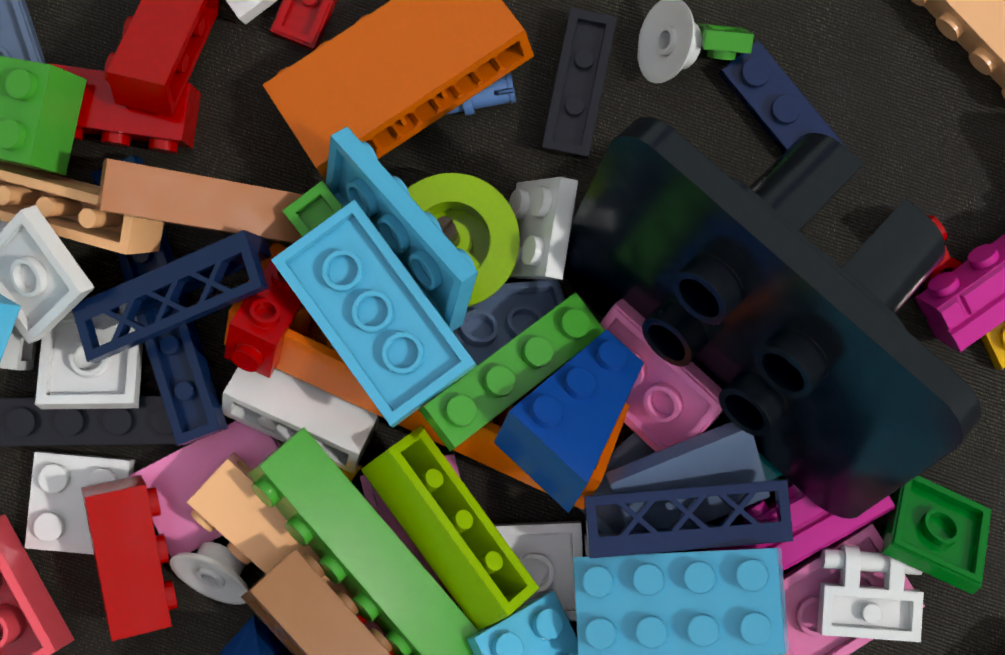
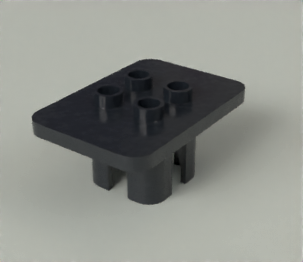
(786, 332)

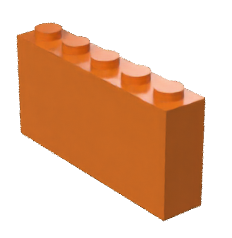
(397, 72)

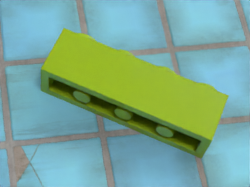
(450, 529)

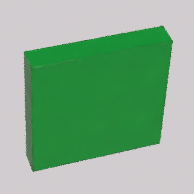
(938, 533)

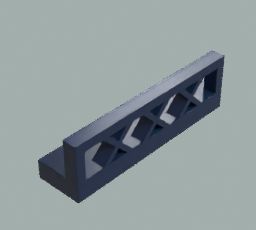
(164, 287)
(688, 537)

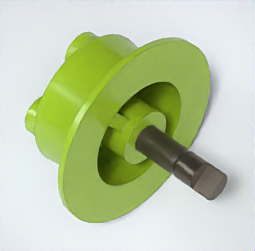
(475, 220)

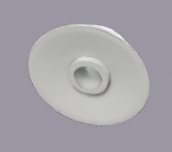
(668, 41)
(212, 572)

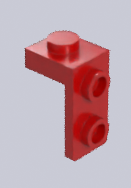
(261, 324)

